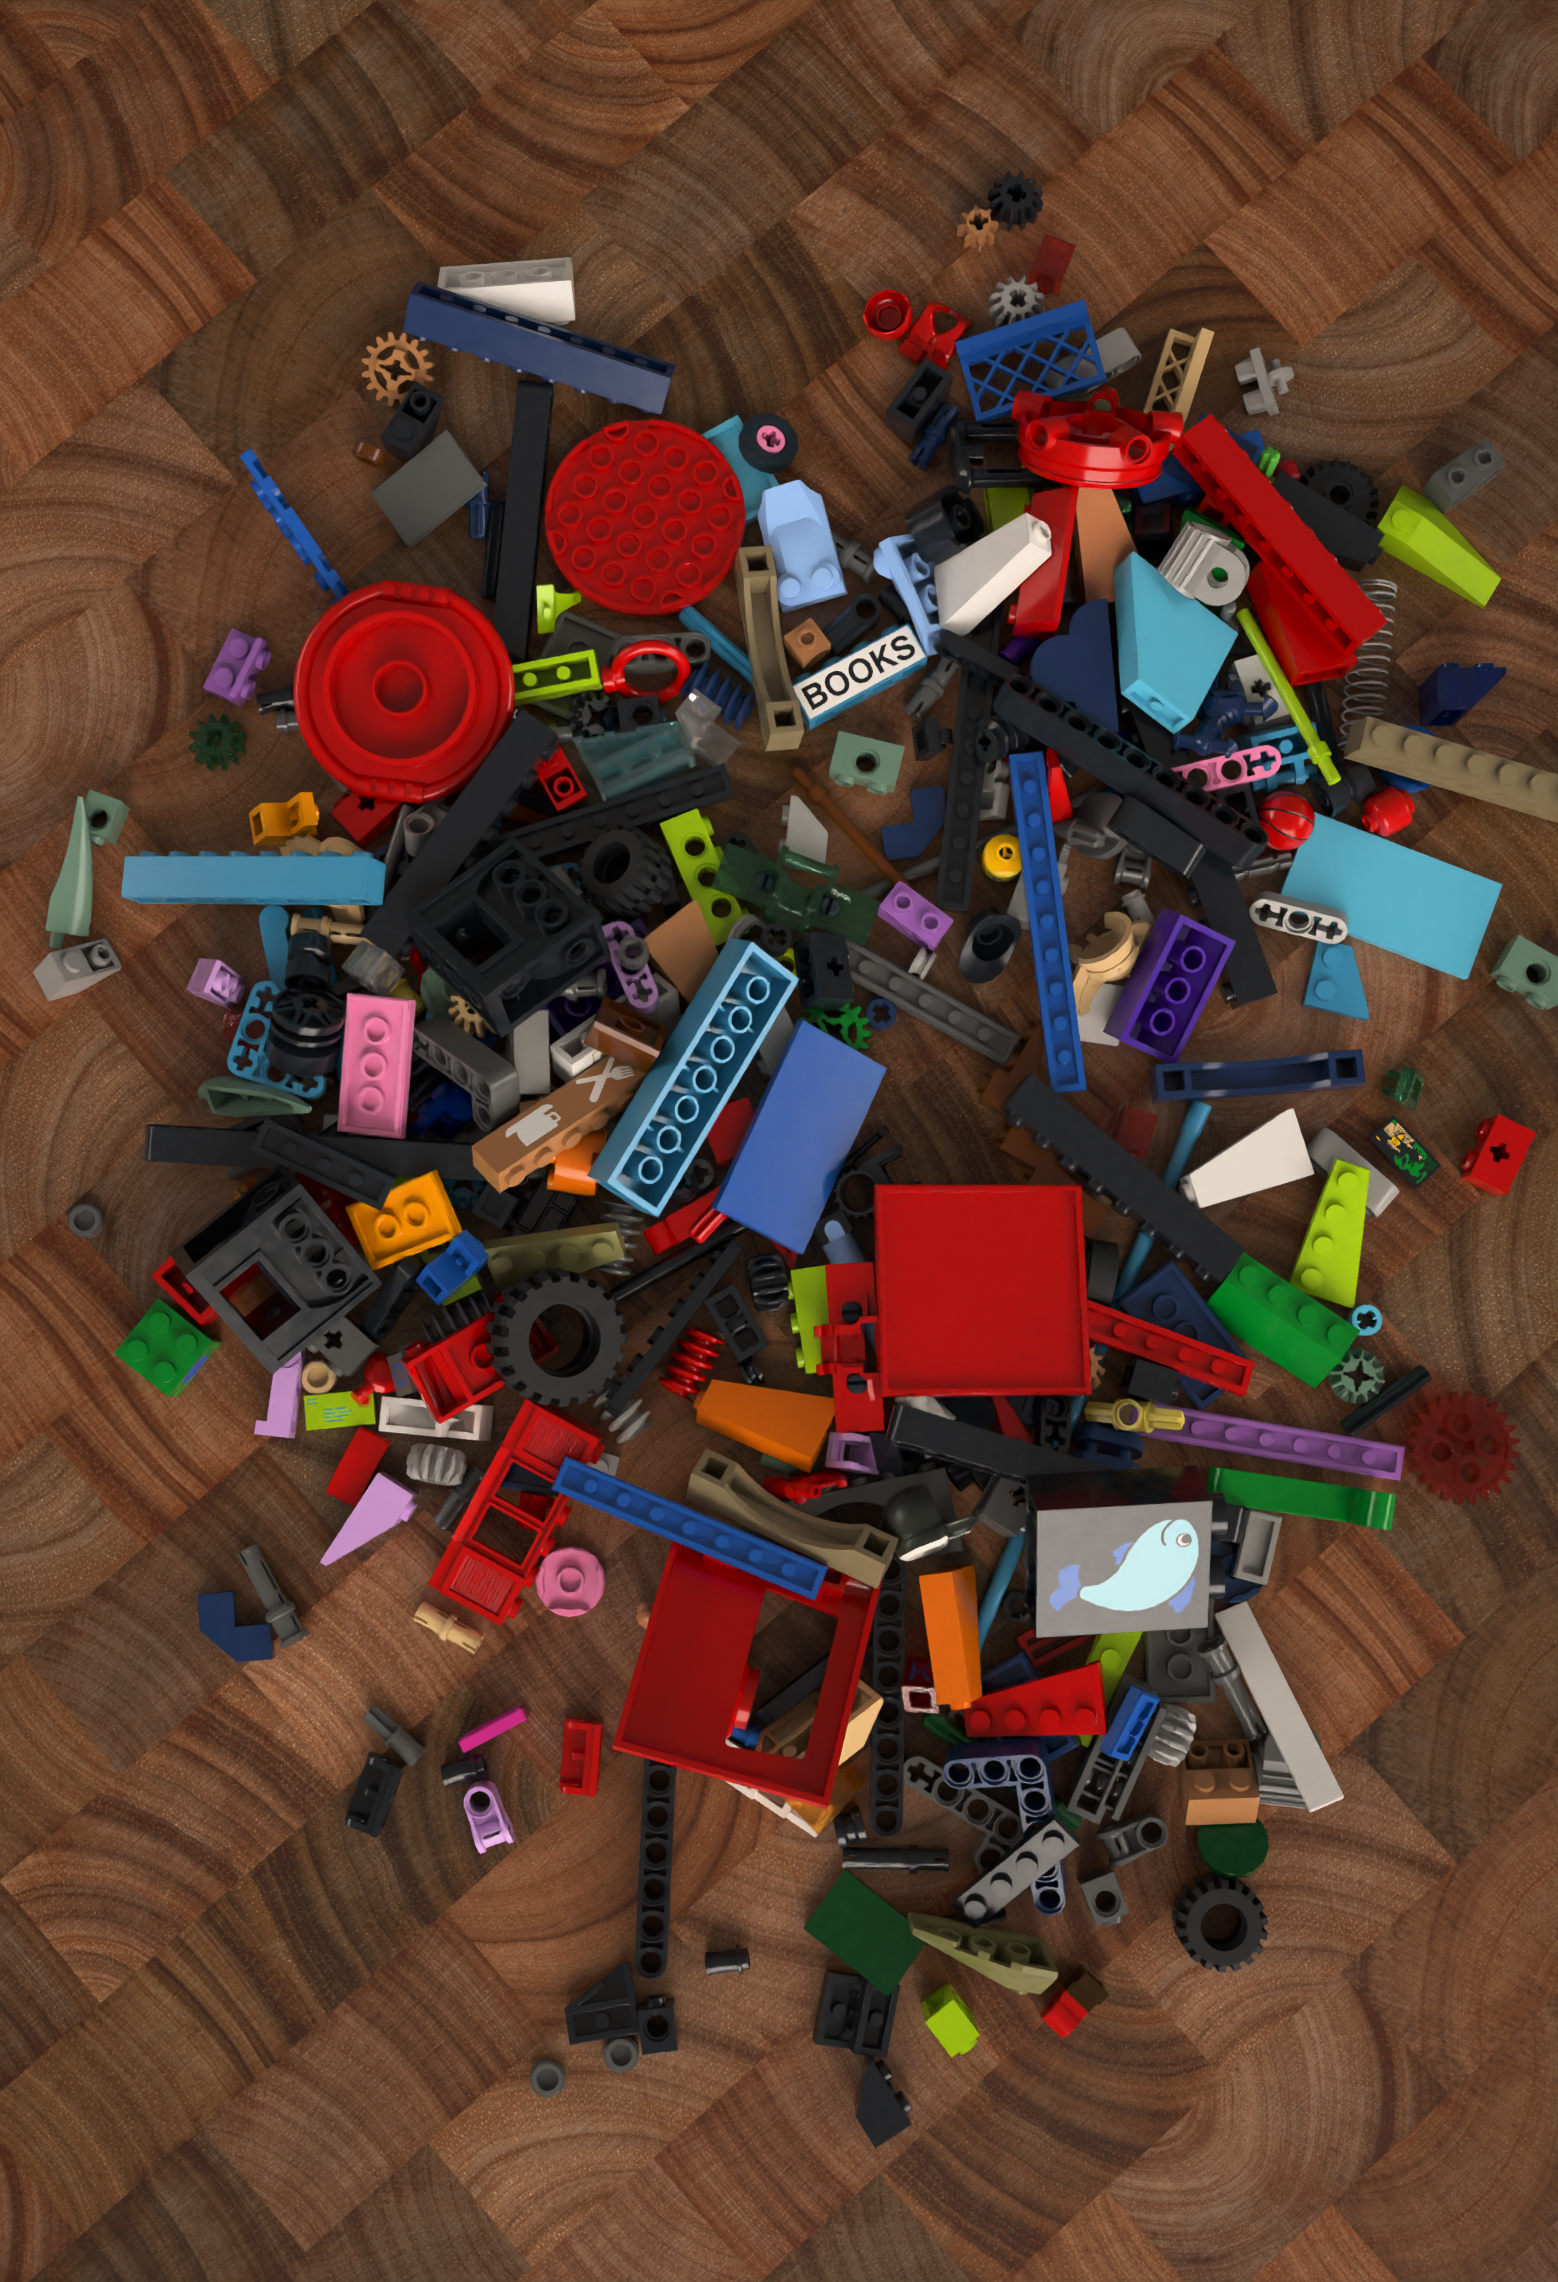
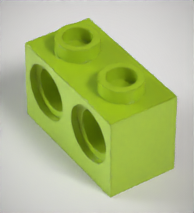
(950, 2020)

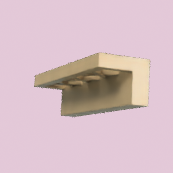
(1187, 378)

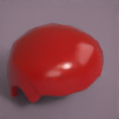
(888, 315)

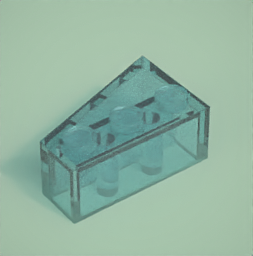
(635, 758)

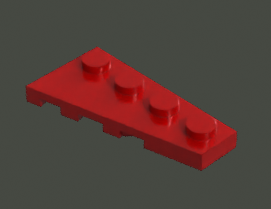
(1047, 1706)

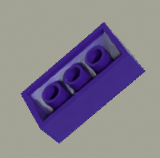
(1169, 986)

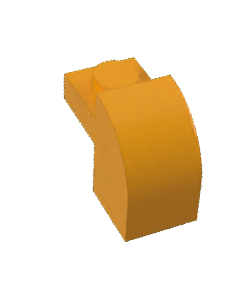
(282, 821)

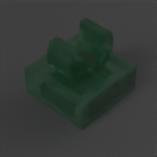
(1408, 1088)

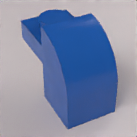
(453, 1267)

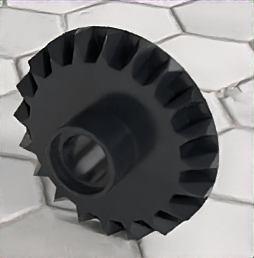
(1348, 482)

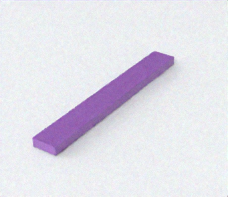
(1283, 1443)

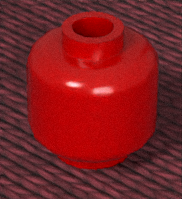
(1387, 811)

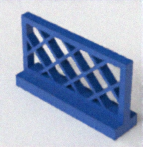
(1029, 334)

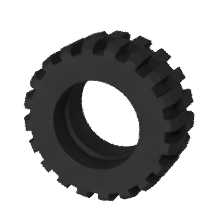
(597, 1352)

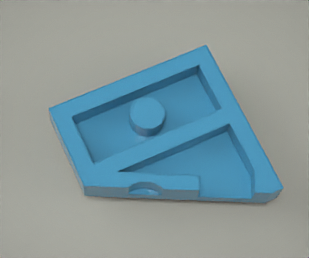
(1335, 982)

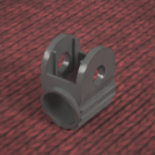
(1272, 1774)

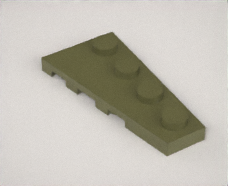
(564, 1249)

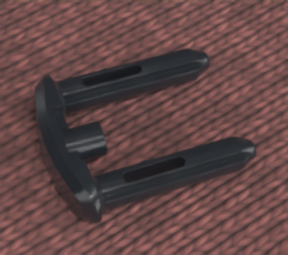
(964, 456)

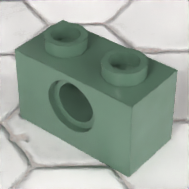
(853, 748)
(1512, 967)

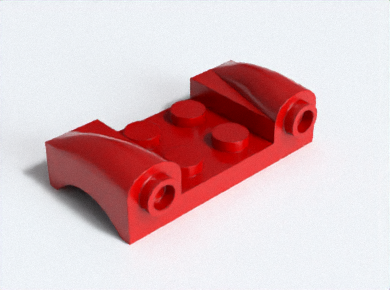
(459, 1369)

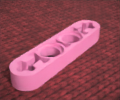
(1217, 781)

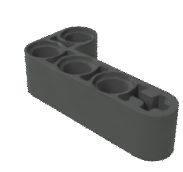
(473, 1067)
(958, 1804)

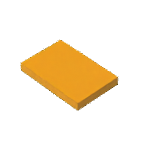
(411, 1221)

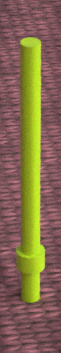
(1317, 749)

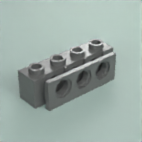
(1098, 1771)

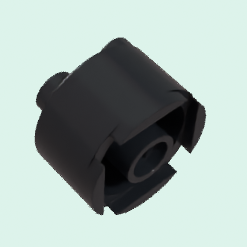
(944, 524)

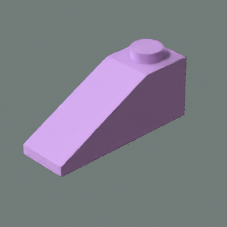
(378, 1510)

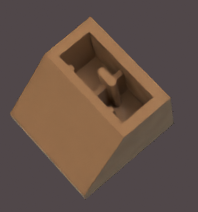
(1218, 1783)

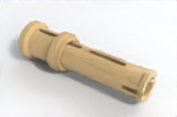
(326, 927)

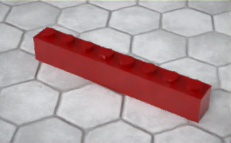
(1278, 535)

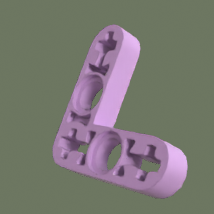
(629, 981)

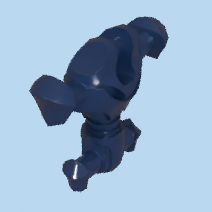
(1218, 712)

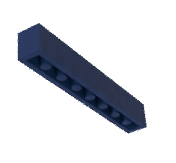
(538, 348)

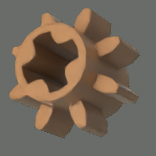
(986, 228)

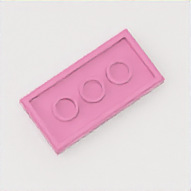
(376, 1065)

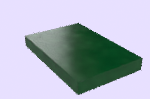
(865, 1932)

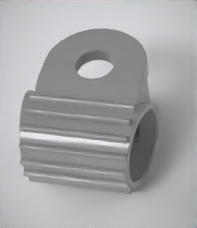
(1191, 563)

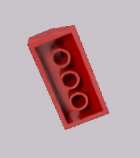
(1042, 593)

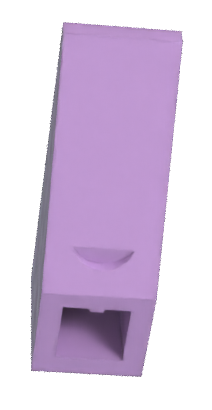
(216, 983)

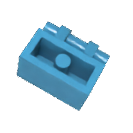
(1292, 748)

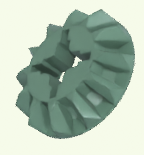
(1344, 1386)

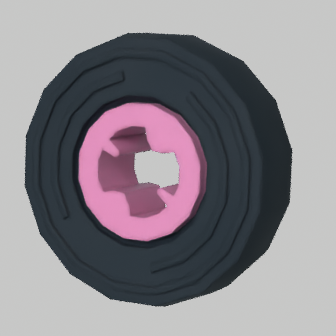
(782, 442)

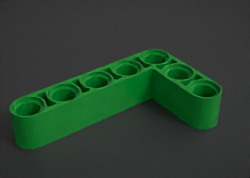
(1304, 1497)

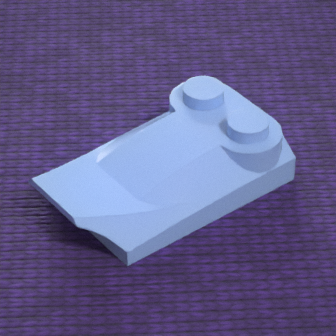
(801, 544)
(915, 582)

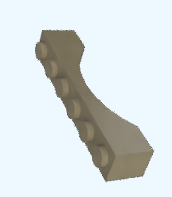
(773, 689)
(849, 1548)

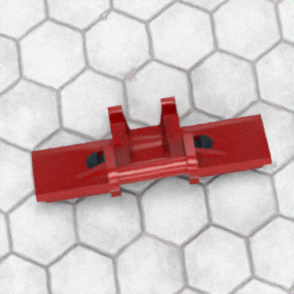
(843, 1347)

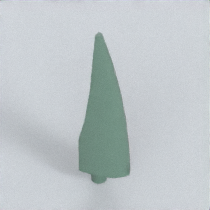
(73, 893)
(241, 1097)

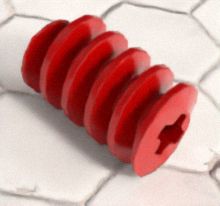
(690, 1362)

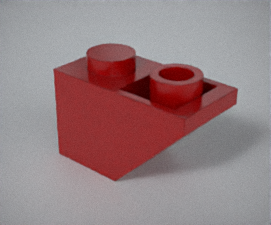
(560, 781)

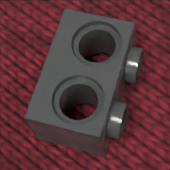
(1464, 476)

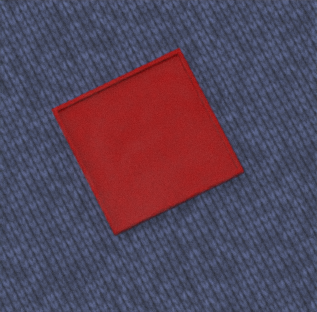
(981, 1290)

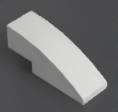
(413, 1417)

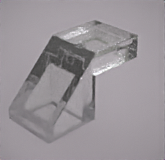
(707, 738)

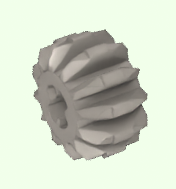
(1014, 294)
(436, 1464)
(1173, 1736)

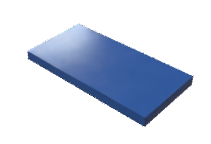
(799, 1137)

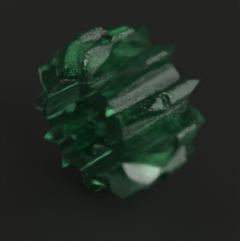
(208, 752)

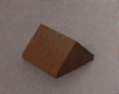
(626, 1035)

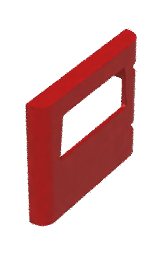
(695, 1666)

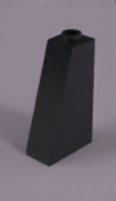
(1338, 530)

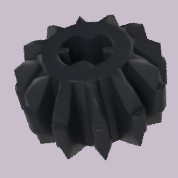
(1015, 189)
(767, 1282)

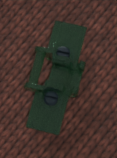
(792, 904)

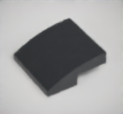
(854, 2014)

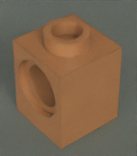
(806, 646)

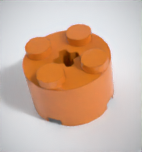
(574, 1165)

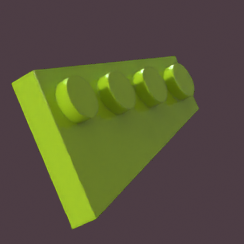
(1333, 1242)

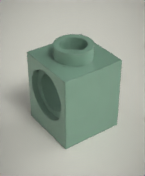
(117, 812)

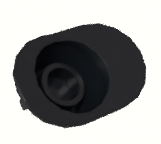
(988, 945)

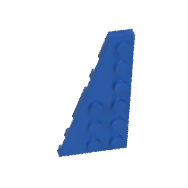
(292, 527)

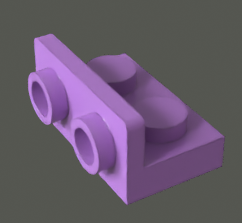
(238, 667)
(914, 917)

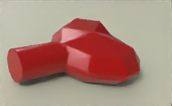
(376, 1377)

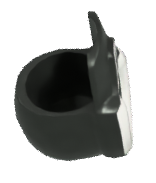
(917, 1524)

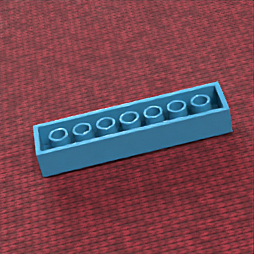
(693, 1076)

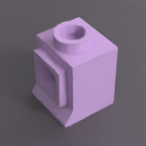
(860, 1455)

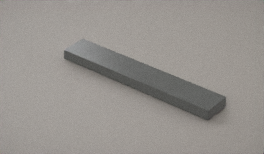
(931, 1005)

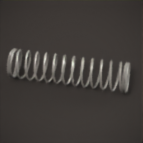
(1376, 595)

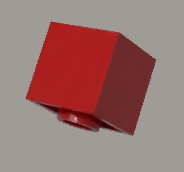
(729, 1130)

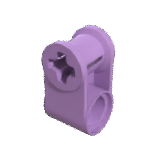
(490, 1822)

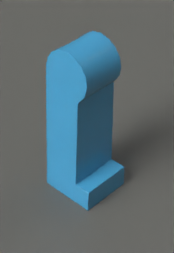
(275, 932)

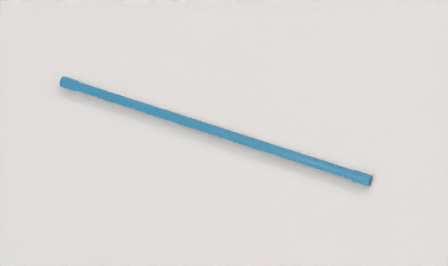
(1190, 1131)

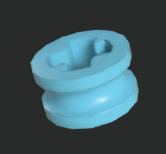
(1363, 1309)

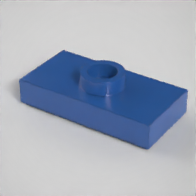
(1129, 1723)

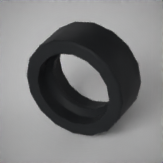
(1101, 1270)

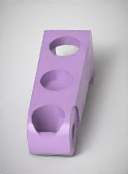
(284, 1400)

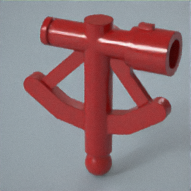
(805, 1484)

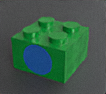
(167, 1347)

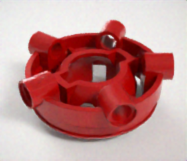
(1090, 446)

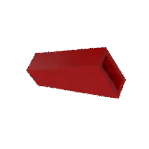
(1292, 634)

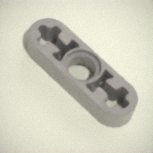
(1325, 914)

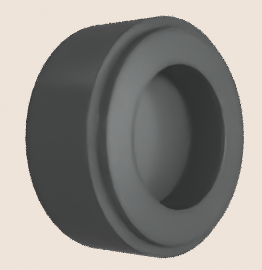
(86, 1220)
(621, 2053)
(548, 2077)

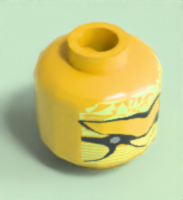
(998, 867)

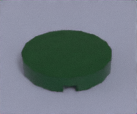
(1233, 1848)

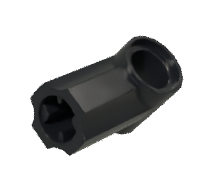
(849, 626)

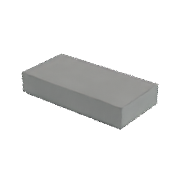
(1256, 1554)

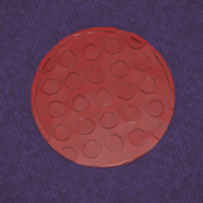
(644, 517)

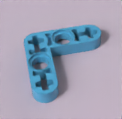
(259, 1070)

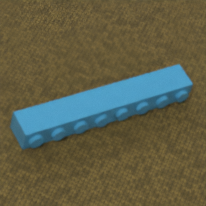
(254, 879)

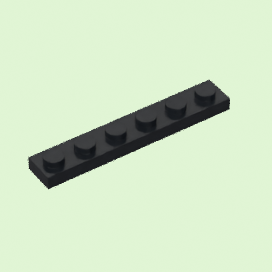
(663, 1338)

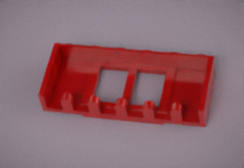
(478, 1573)

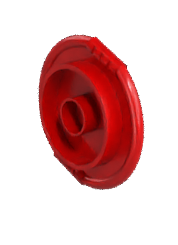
(403, 691)

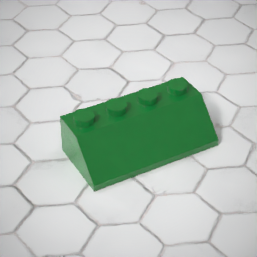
(1280, 1321)

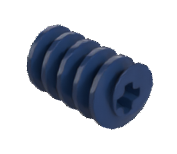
(733, 704)

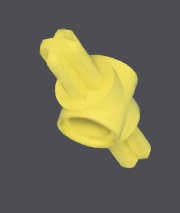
(1149, 1416)

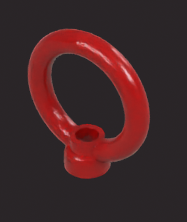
(614, 675)

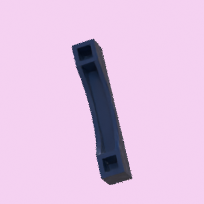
(1256, 1078)

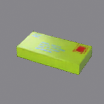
(338, 1410)

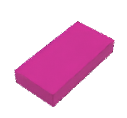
(494, 1727)

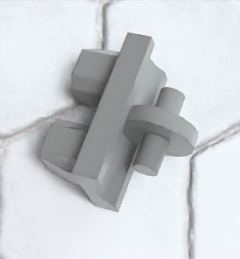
(1255, 369)

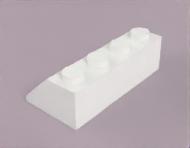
(530, 287)

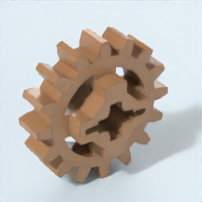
(400, 353)

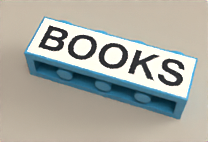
(859, 675)

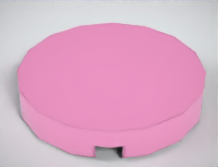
(570, 1581)

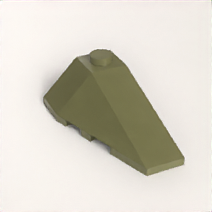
(1004, 1956)

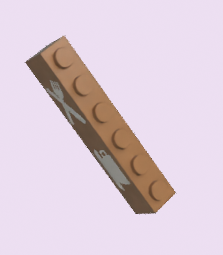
(556, 1122)

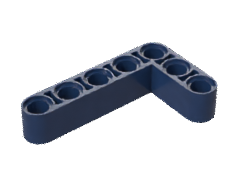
(1027, 1779)

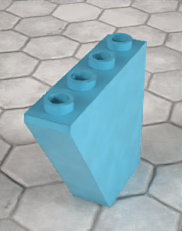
(1165, 644)

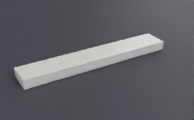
(1278, 1707)

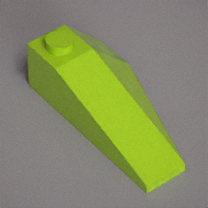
(1430, 543)

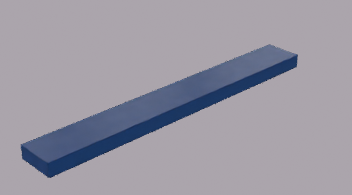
(689, 1528)

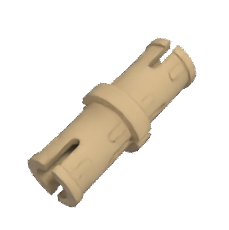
(449, 1627)

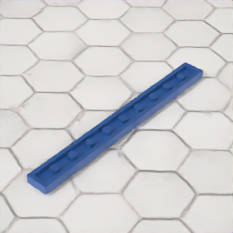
(1046, 922)

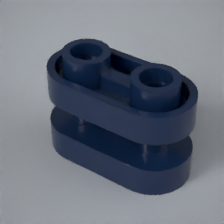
(1108, 1446)

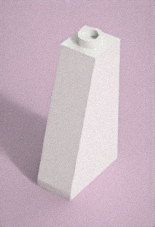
(989, 571)
(1255, 1162)

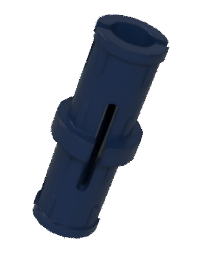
(934, 435)

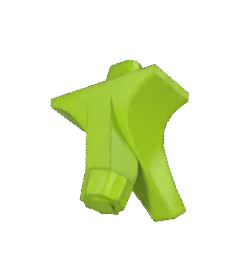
(551, 605)

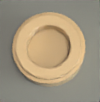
(318, 1377)

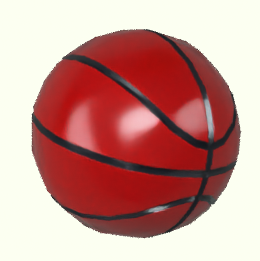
(1286, 819)

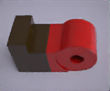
(1073, 2001)

